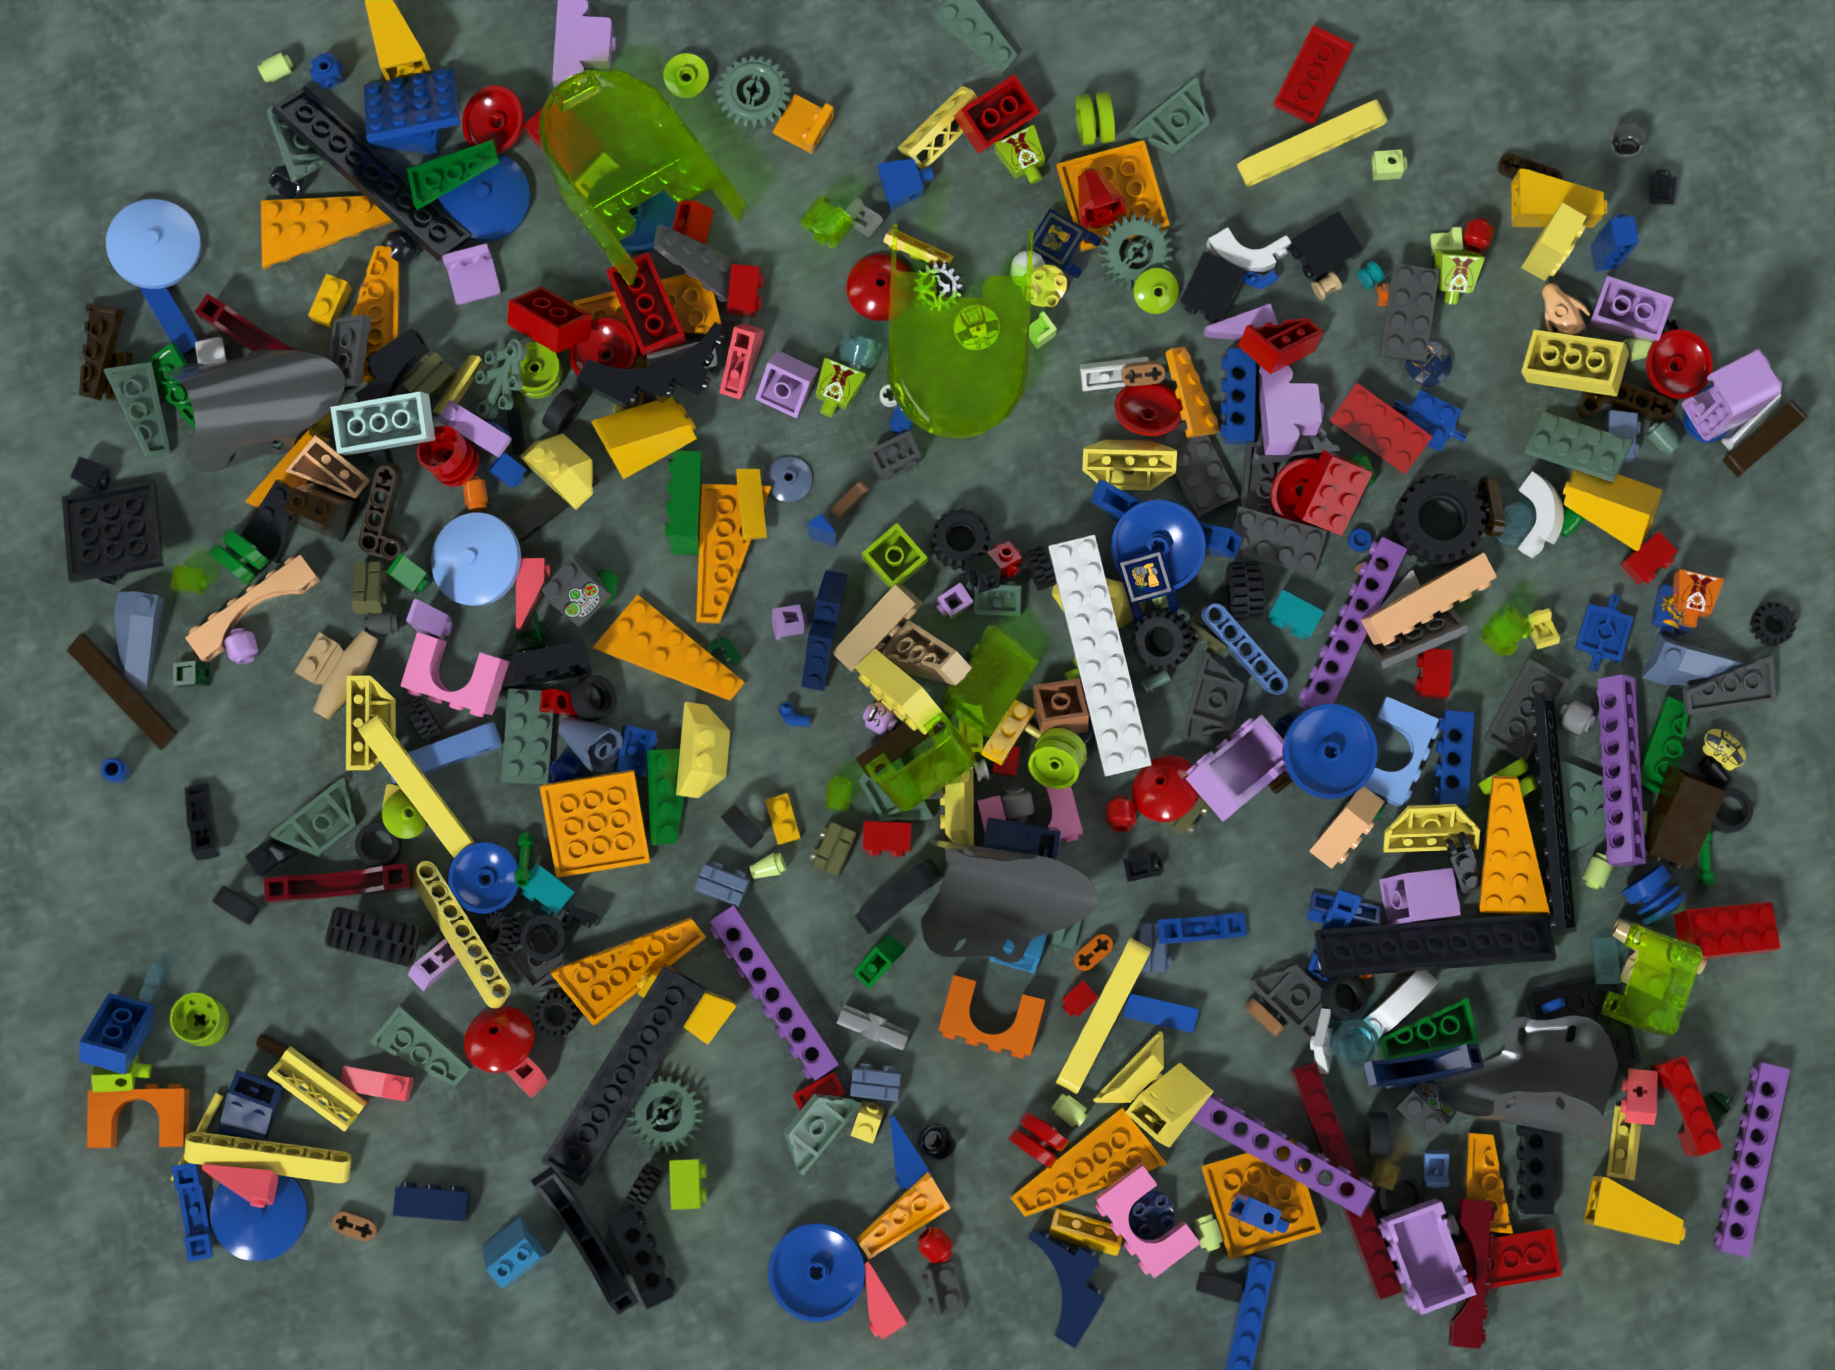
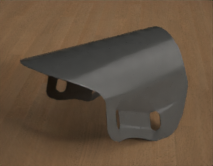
(254, 401)
(1001, 898)
(1545, 1081)

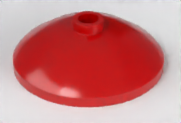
(485, 113)
(863, 292)
(605, 337)
(1691, 361)
(1148, 409)
(1283, 489)
(1170, 799)
(501, 1050)

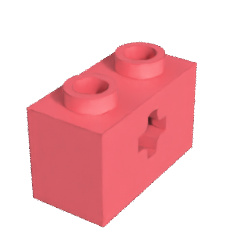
(1642, 1108)

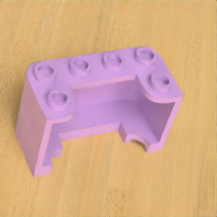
(1737, 395)
(1239, 767)
(1425, 1257)

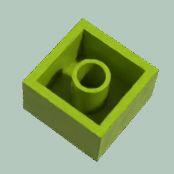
(894, 557)
(687, 1184)

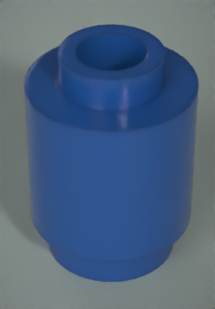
(899, 422)
(109, 767)

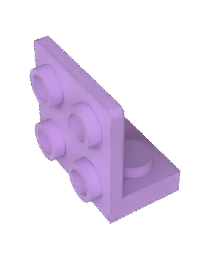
(472, 274)

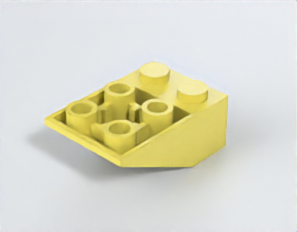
(1169, 1104)

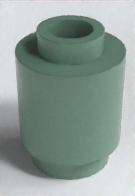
(1663, 437)

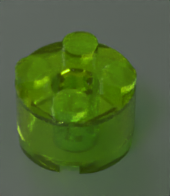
(826, 222)
(1505, 631)

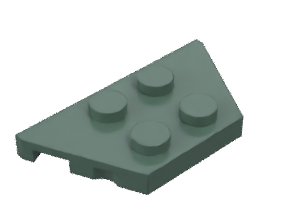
(1175, 121)
(296, 153)
(1583, 804)
(884, 806)
(319, 822)
(817, 1126)

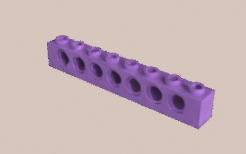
(1392, 554)
(1629, 779)
(732, 920)
(1762, 1150)
(1356, 1203)

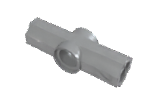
(873, 1027)

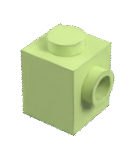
(1388, 164)

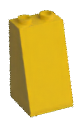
(394, 42)
(1538, 197)
(644, 434)
(1618, 507)
(706, 1017)
(1624, 1211)

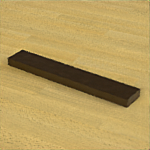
(122, 691)

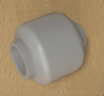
(1577, 717)
(1018, 804)

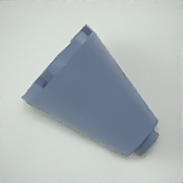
(591, 742)

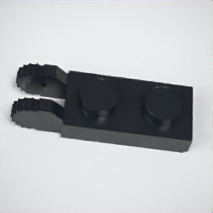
(1463, 864)

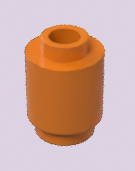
(475, 494)

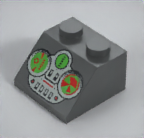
(576, 591)
(1424, 1110)

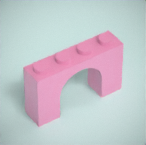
(424, 677)
(1063, 812)
(1154, 1254)

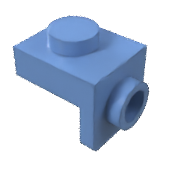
(1435, 1168)

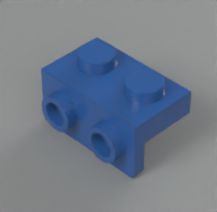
(633, 751)

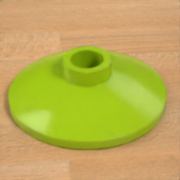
(684, 65)
(1146, 285)
(396, 819)

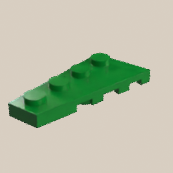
(441, 175)
(175, 392)
(1664, 744)
(664, 804)

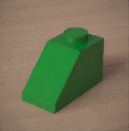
(408, 575)
(879, 961)

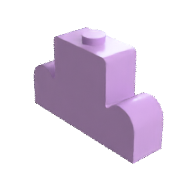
(580, 40)
(1287, 410)

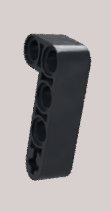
(899, 895)

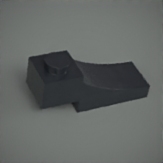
(201, 822)
(270, 855)

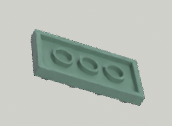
(1578, 447)
(526, 739)

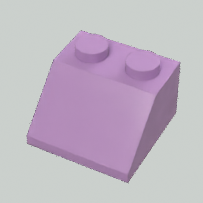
(786, 383)

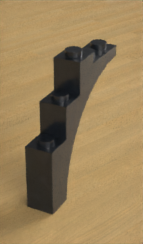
(390, 367)
(658, 382)
(586, 1239)

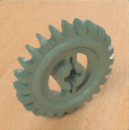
(750, 111)
(1150, 235)
(682, 1098)

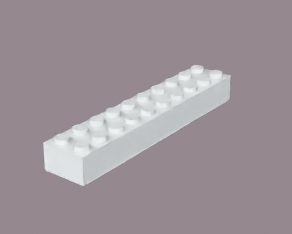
(1099, 655)

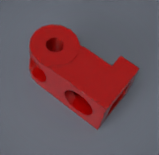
(557, 702)

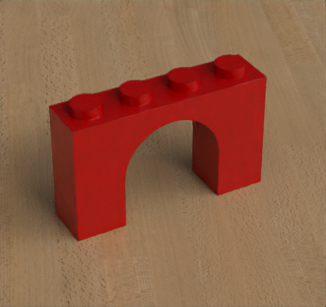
(1699, 1132)

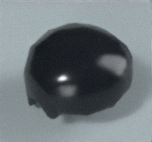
(282, 183)
(402, 245)
(936, 1142)

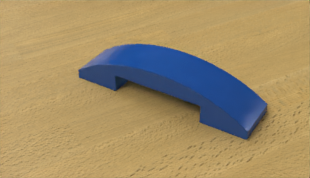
(1338, 916)
(1201, 928)
(194, 1211)

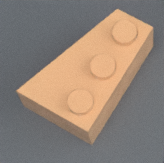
(324, 466)
(1347, 827)

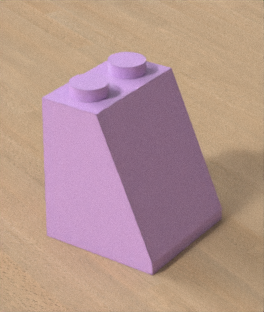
(1420, 896)

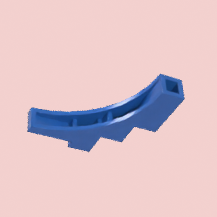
(1219, 540)

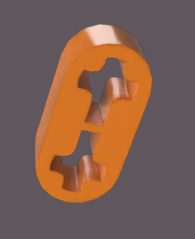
(1097, 957)

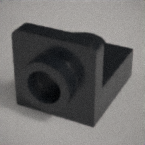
(1662, 187)
(1143, 866)
(584, 918)

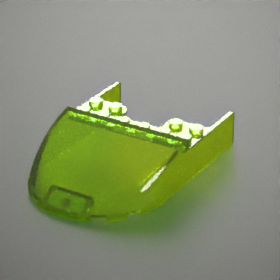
(617, 146)
(958, 359)

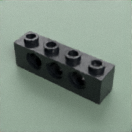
(1544, 1202)
(650, 1294)

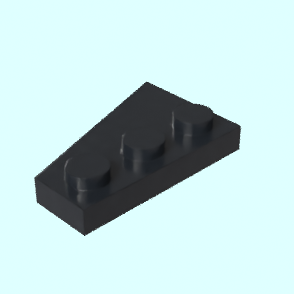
(270, 522)

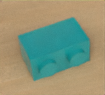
(1295, 615)
(548, 890)

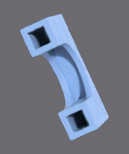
(1418, 730)

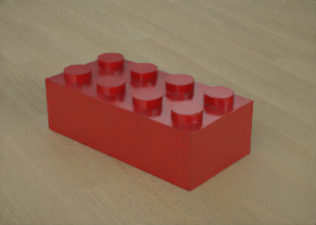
(647, 308)
(1730, 929)

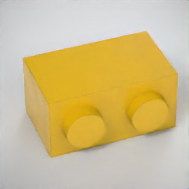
(329, 301)

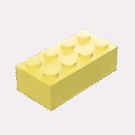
(1555, 242)
(1575, 362)
(897, 691)

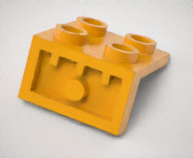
(804, 123)

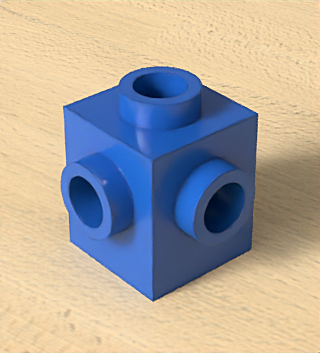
(326, 71)

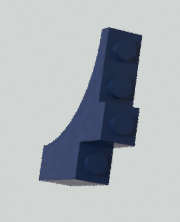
(823, 629)
(1423, 1067)
(1073, 1271)

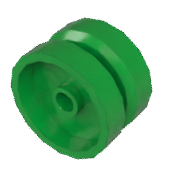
(238, 556)

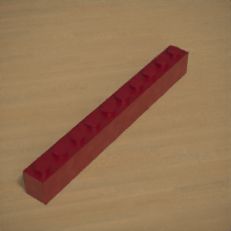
(1334, 1147)

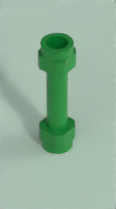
(522, 874)
(1706, 878)

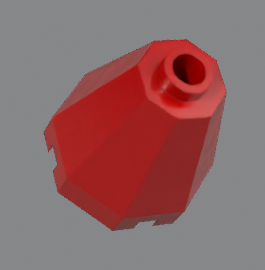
(1098, 200)

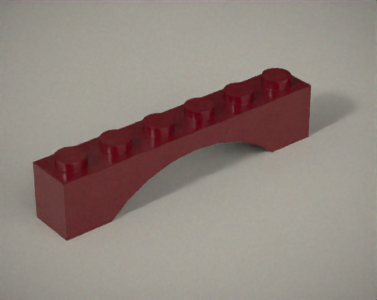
(236, 327)
(338, 884)
(1467, 1324)

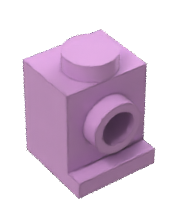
(957, 594)
(788, 621)

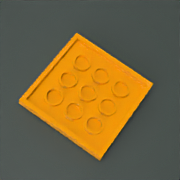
(1129, 172)
(595, 823)
(1263, 1183)

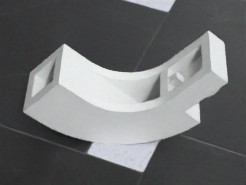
(1259, 260)
(1548, 511)
(1401, 1002)

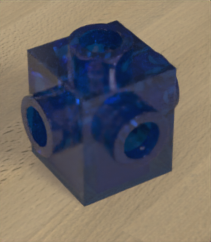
(562, 771)

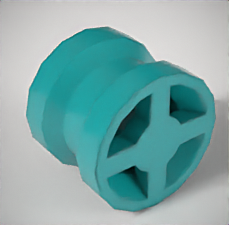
(1370, 275)

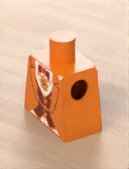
(1694, 595)

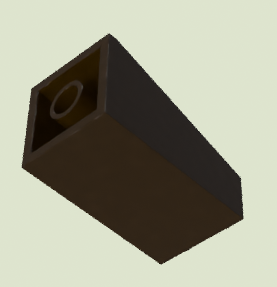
(321, 509)
(1682, 817)

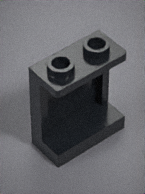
(1325, 246)
(1212, 287)

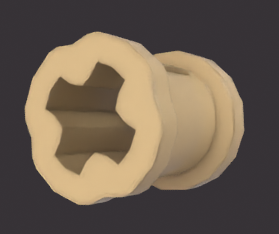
(1326, 285)

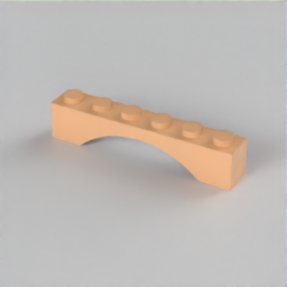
(292, 578)

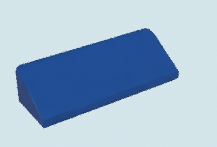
(822, 531)
(1365, 915)
(1161, 1013)

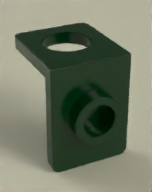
(537, 634)

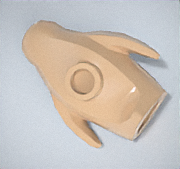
(1563, 311)

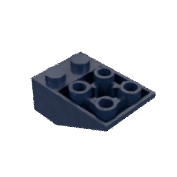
(1022, 837)
(250, 1107)

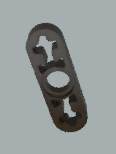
(1517, 160)
(1490, 494)

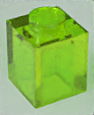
(189, 580)
(838, 794)

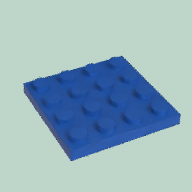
(411, 104)

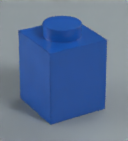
(507, 470)

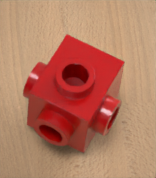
(1007, 558)

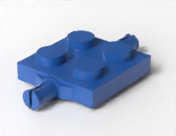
(1434, 417)
(1604, 633)

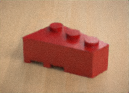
(1280, 344)

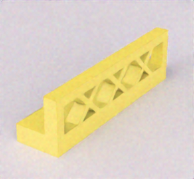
(935, 125)
(319, 1087)

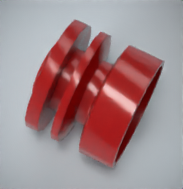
(449, 457)

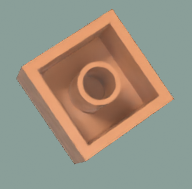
(1061, 706)

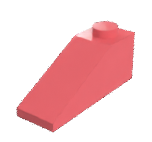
(741, 359)
(529, 583)
(527, 1076)
(377, 1083)
(253, 1185)
(882, 1309)

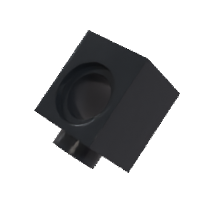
(91, 474)
(983, 572)

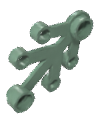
(514, 353)

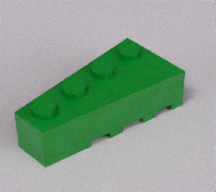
(685, 502)
(1436, 1032)

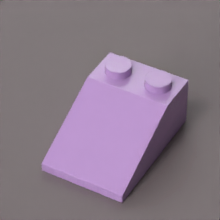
(1630, 310)

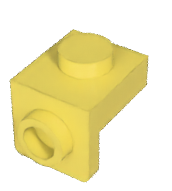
(1544, 630)
(868, 1121)

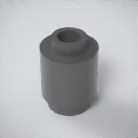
(382, 623)

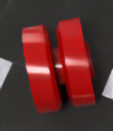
(1039, 1138)

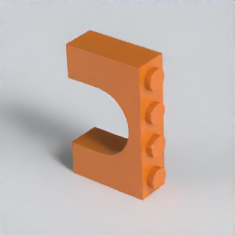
(1017, 1038)
(170, 1103)

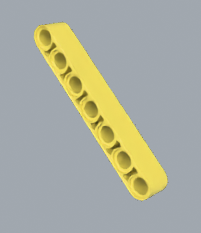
(1312, 143)
(415, 785)
(460, 945)
(1103, 1015)
(258, 1154)

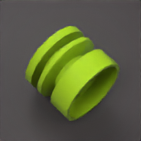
(186, 1022)

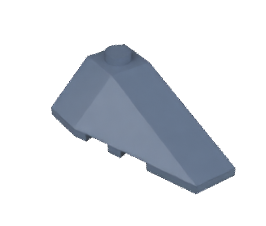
(137, 629)
(1684, 664)

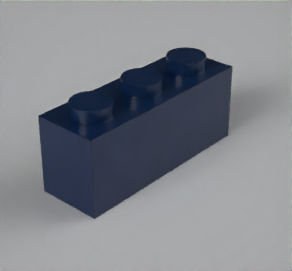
(431, 1202)

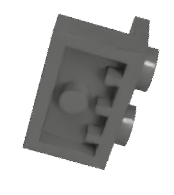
(895, 455)
(944, 1289)

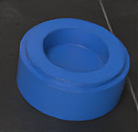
(1359, 540)
(1553, 1006)

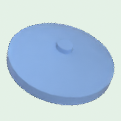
(153, 243)
(476, 559)

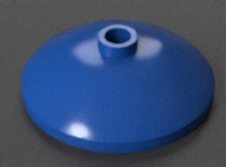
(467, 874)

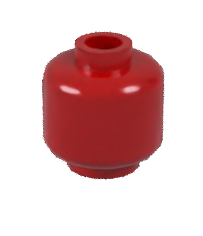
(1477, 235)
(1121, 814)
(935, 1245)

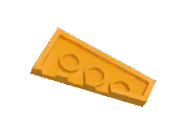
(1189, 390)
(279, 472)
(1484, 1178)
(907, 1214)

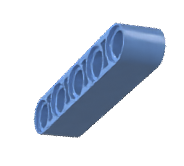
(1255, 653)
(456, 748)

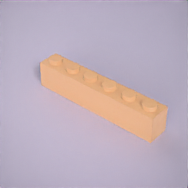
(1428, 599)

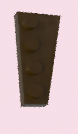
(98, 352)

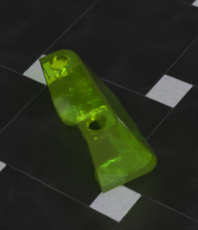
(996, 677)
(928, 771)
(1657, 984)

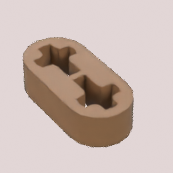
(1142, 367)
(849, 500)
(1264, 1018)
(353, 1232)

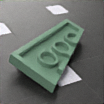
(976, 30)
(140, 402)
(414, 1042)

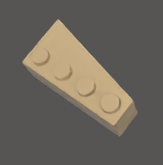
(877, 626)
(925, 655)

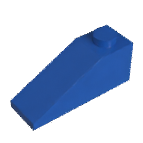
(907, 1160)

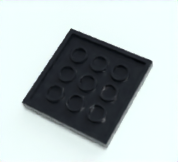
(112, 531)
(1587, 1000)

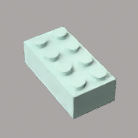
(383, 423)

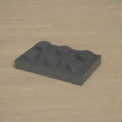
(349, 346)

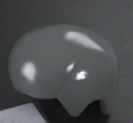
(1627, 141)

